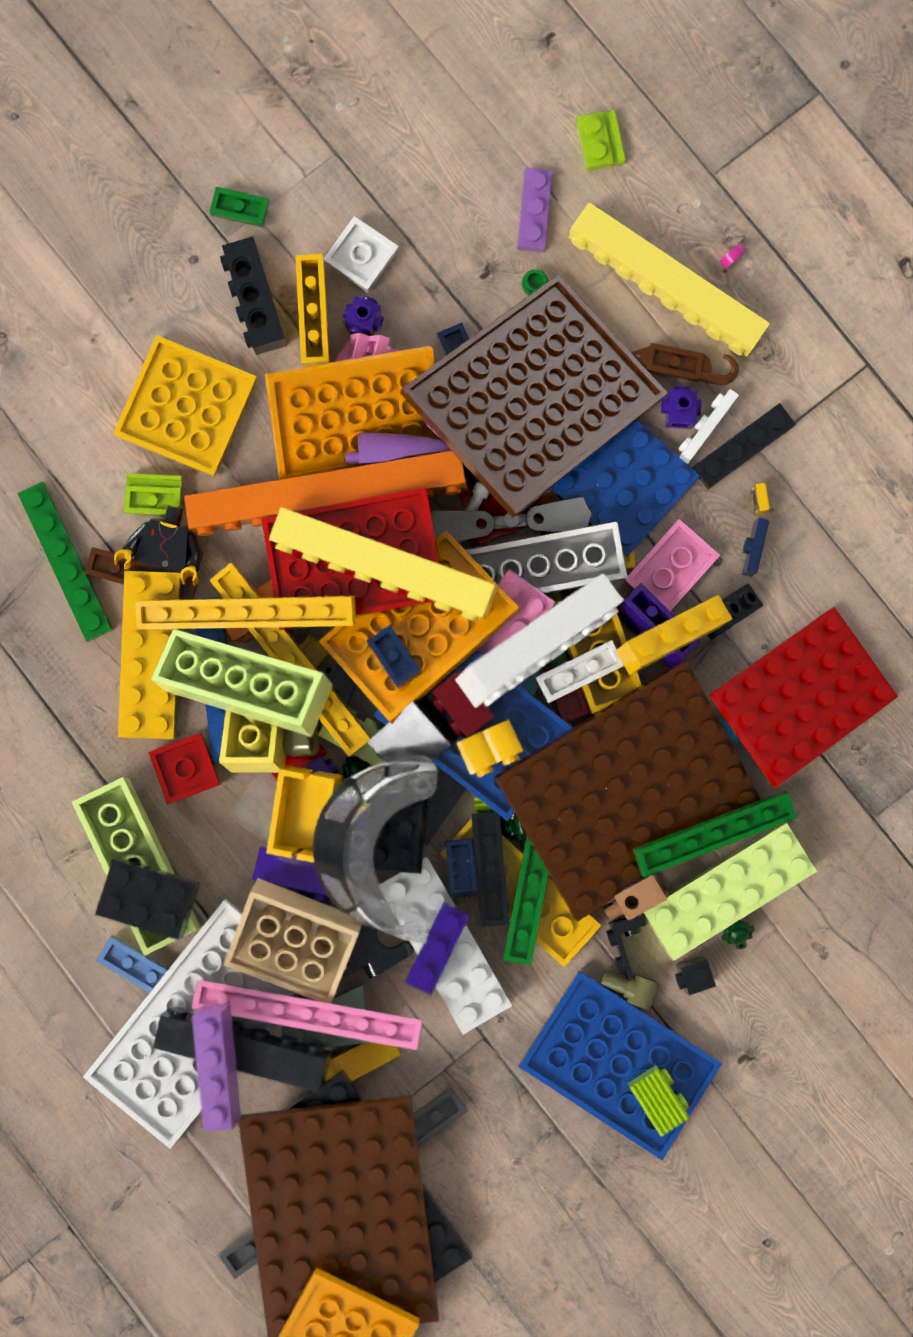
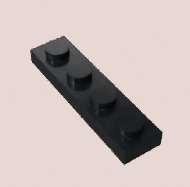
(744, 446)
(490, 869)

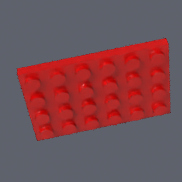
(393, 519)
(803, 696)

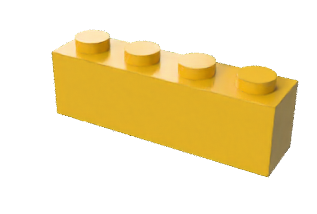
(312, 310)
(673, 634)

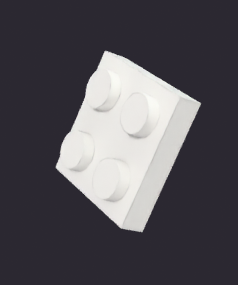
(361, 254)

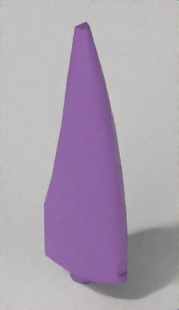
(390, 446)

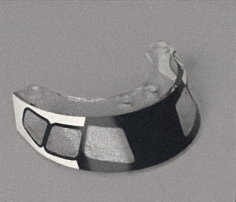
(347, 838)

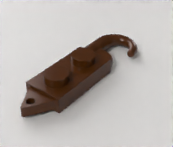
(684, 364)

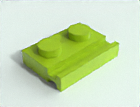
(600, 140)
(151, 494)

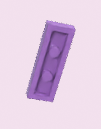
(534, 210)

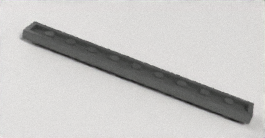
(428, 1122)

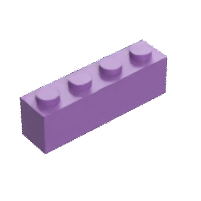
(216, 1067)

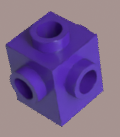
(365, 325)
(681, 408)

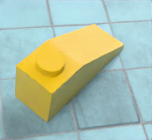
(361, 1059)

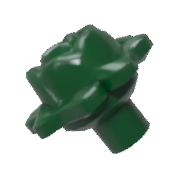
(354, 766)
(512, 828)
(738, 934)

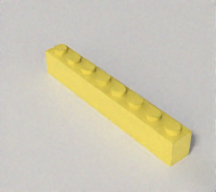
(668, 280)
(383, 563)

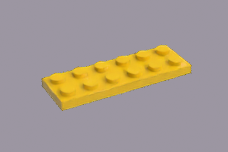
(143, 705)
(557, 928)

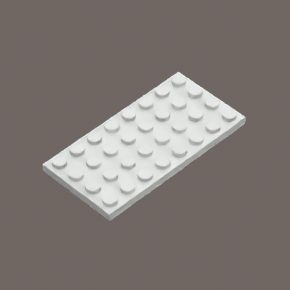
(160, 1086)

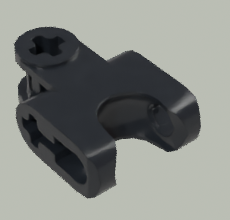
(373, 955)

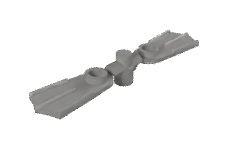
(557, 517)

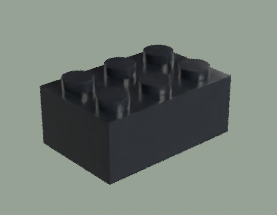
(147, 898)

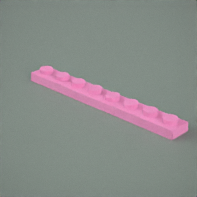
(311, 1015)

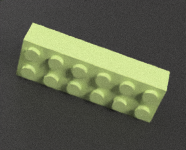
(242, 682)
(122, 829)
(729, 890)

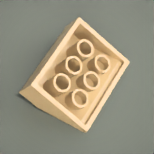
(292, 942)

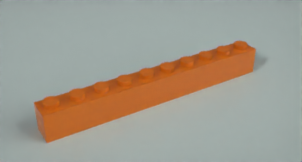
(253, 502)

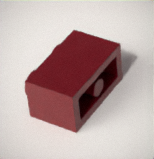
(464, 716)

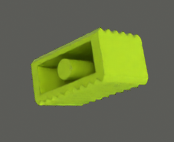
(659, 1100)

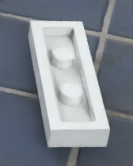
(707, 425)
(579, 671)

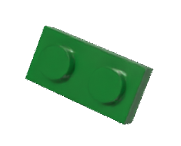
(239, 207)

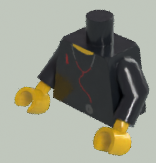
(165, 545)

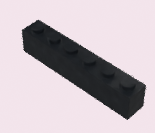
(255, 1051)

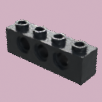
(245, 254)

